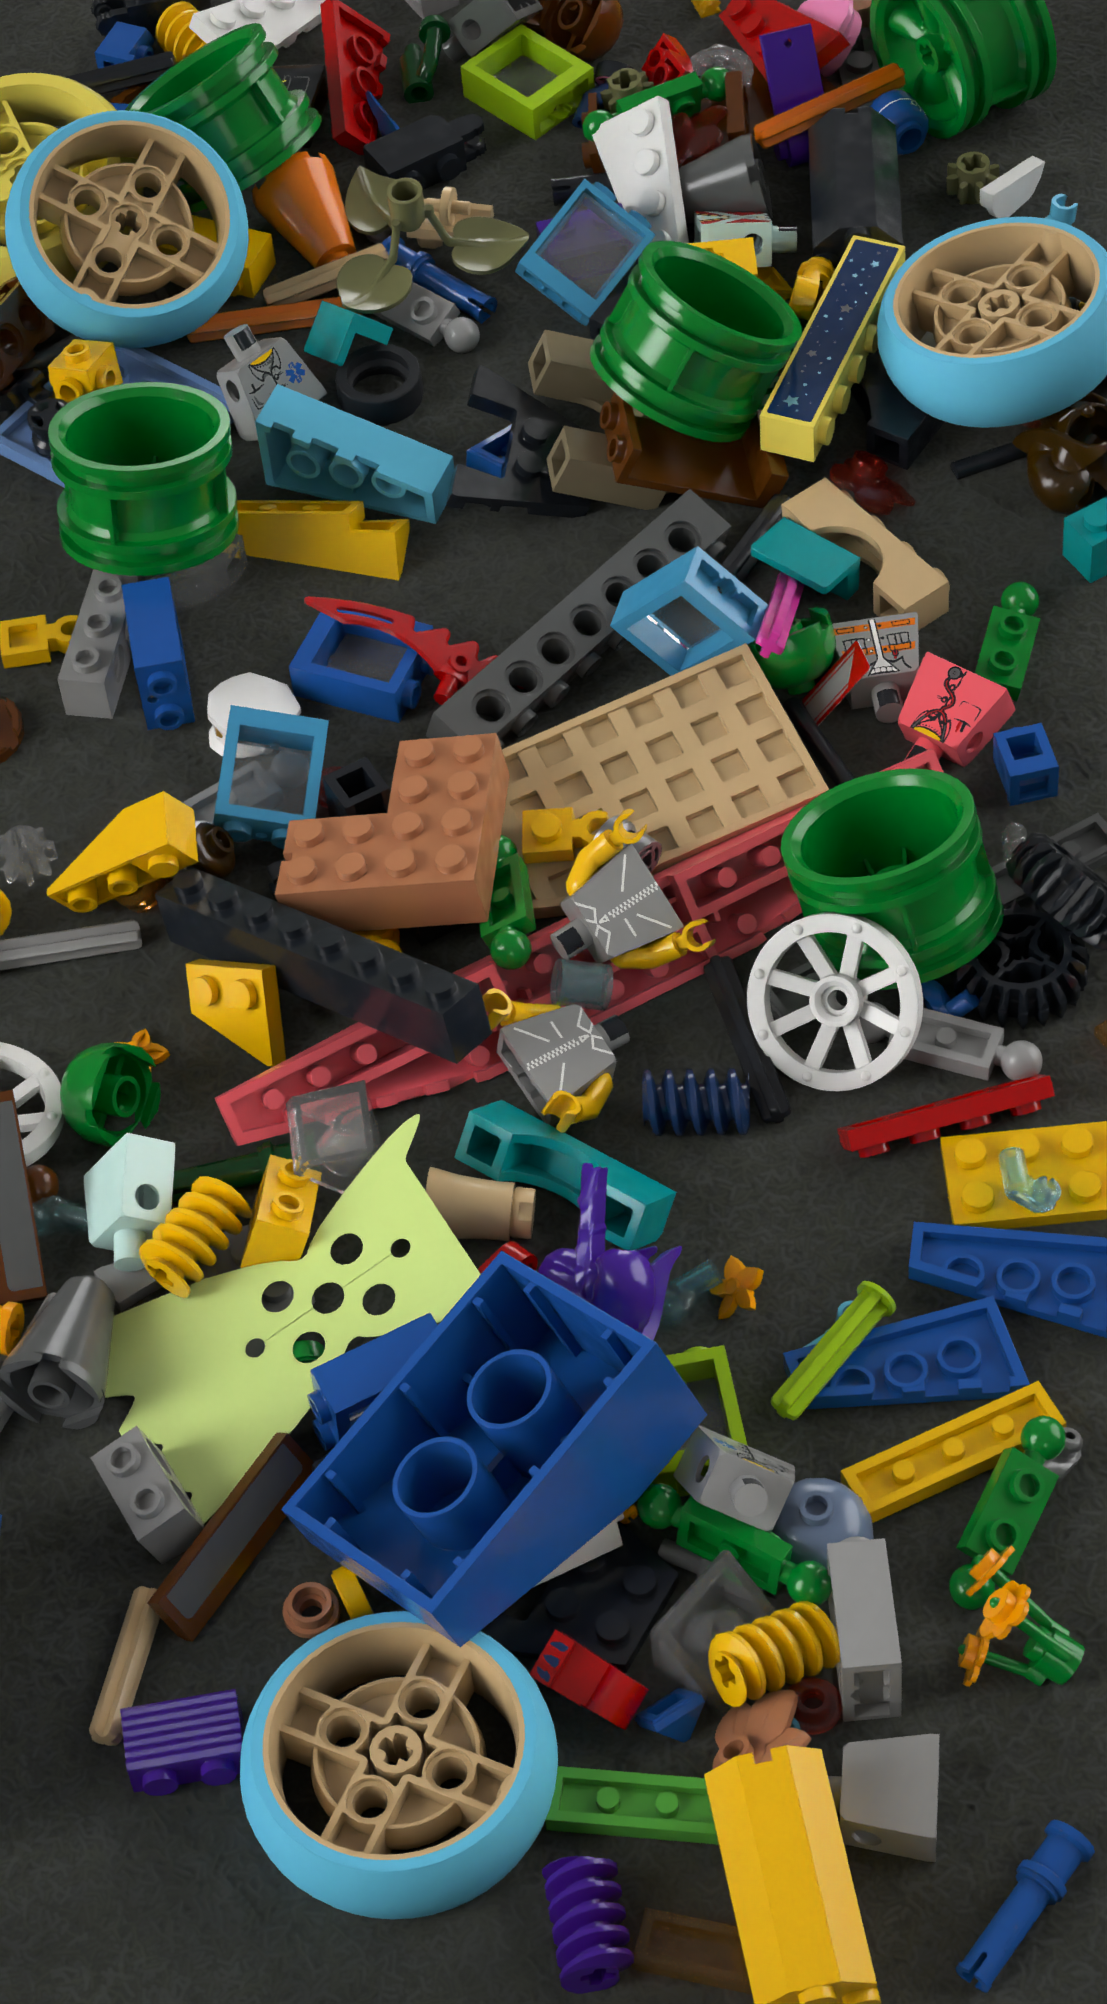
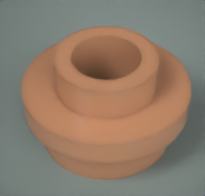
(309, 1595)

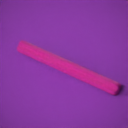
(779, 615)

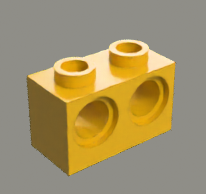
(279, 1215)

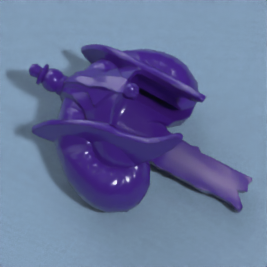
(614, 1279)

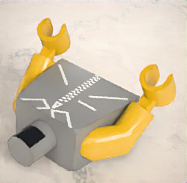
(620, 907)
(557, 1056)

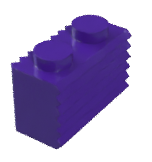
(183, 1742)

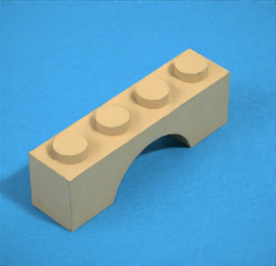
(903, 579)

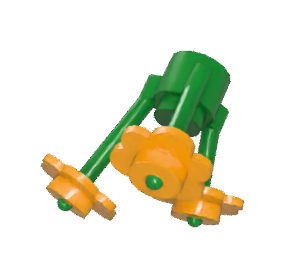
(1049, 1645)

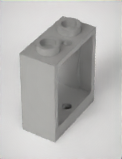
(866, 1629)

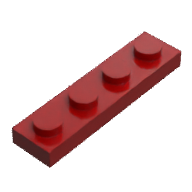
(968, 1110)

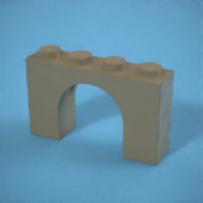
(578, 458)

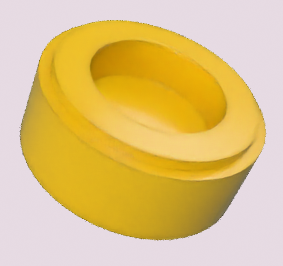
(351, 1593)

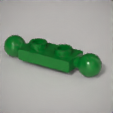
(682, 93)
(1010, 638)
(510, 910)
(1009, 1506)
(757, 1551)

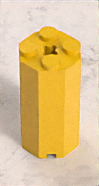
(790, 1880)

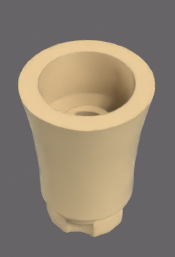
(481, 1206)

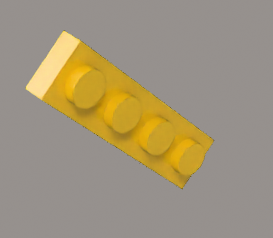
(946, 1453)

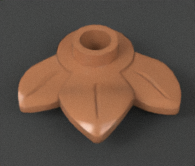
(759, 1728)

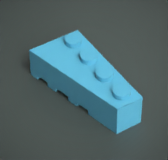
(347, 458)

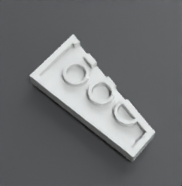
(279, 18)
(644, 166)

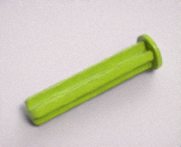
(833, 1350)

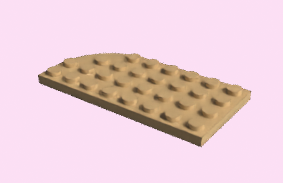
(687, 754)

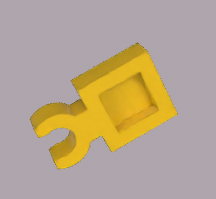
(33, 639)
(555, 833)

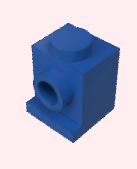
(124, 44)
(1026, 764)

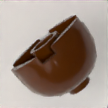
(582, 26)

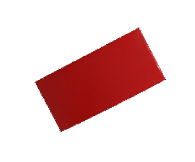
(667, 61)

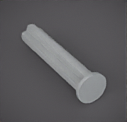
(70, 944)

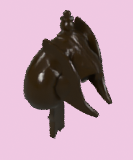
(1068, 454)

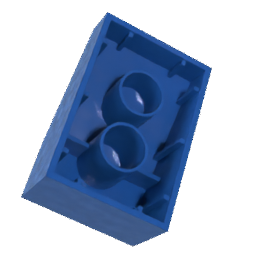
(496, 1451)

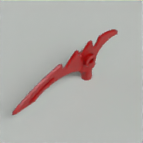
(451, 663)

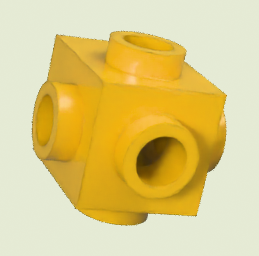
(83, 369)

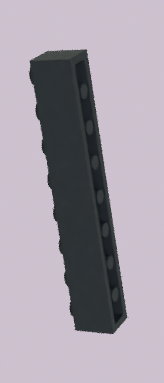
(327, 964)

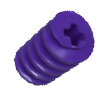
(587, 1922)

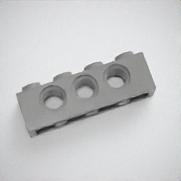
(98, 649)

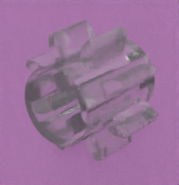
(26, 854)

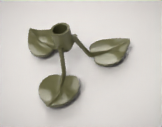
(378, 202)

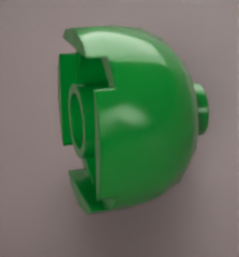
(805, 655)
(108, 1082)

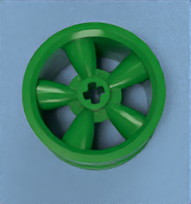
(966, 55)
(234, 104)
(695, 341)
(144, 478)
(902, 855)

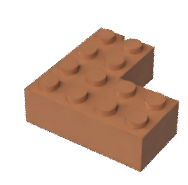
(419, 861)

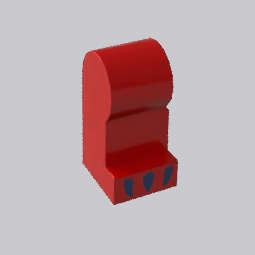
(588, 1680)

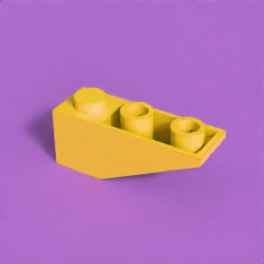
(133, 850)

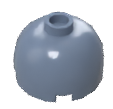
(819, 1514)

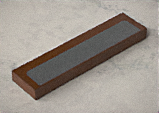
(20, 1254)
(231, 1538)

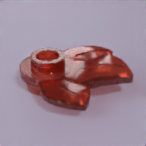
(697, 134)
(866, 478)

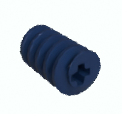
(696, 1102)

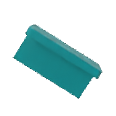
(335, 330)
(809, 558)

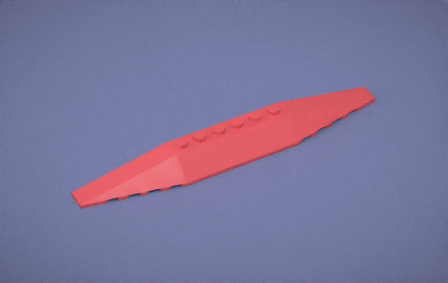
(732, 885)

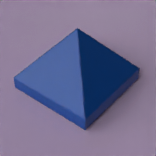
(673, 1714)

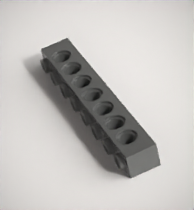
(682, 525)

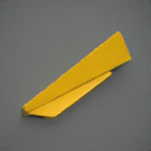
(324, 536)

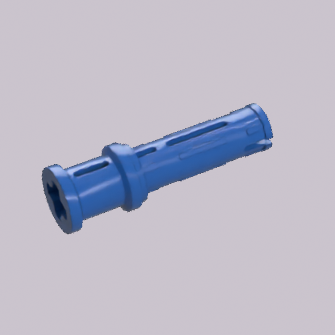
(442, 283)
(1039, 1883)

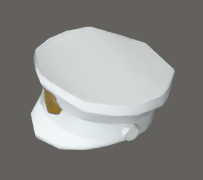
(246, 691)

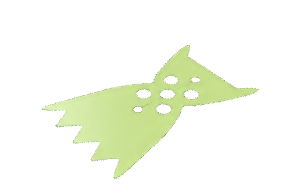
(189, 1354)

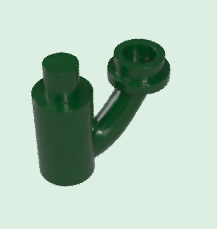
(420, 66)

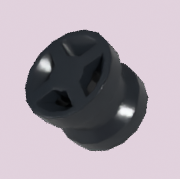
(39, 418)

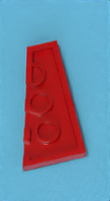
(757, 17)
(353, 67)

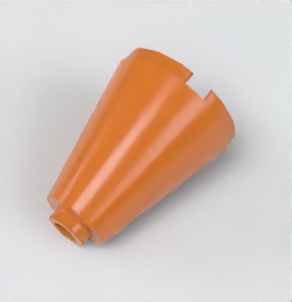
(307, 208)

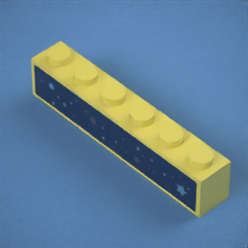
(830, 352)

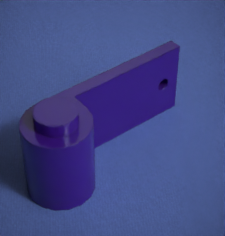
(792, 80)

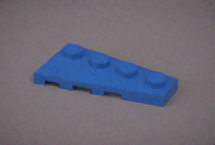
(1025, 1271)
(926, 1359)

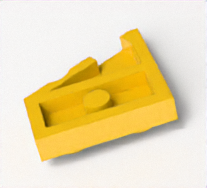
(239, 1004)

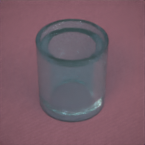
(581, 984)

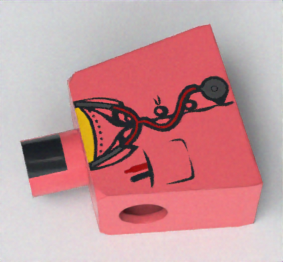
(952, 711)

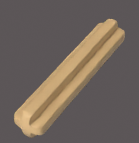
(315, 281)
(125, 1668)

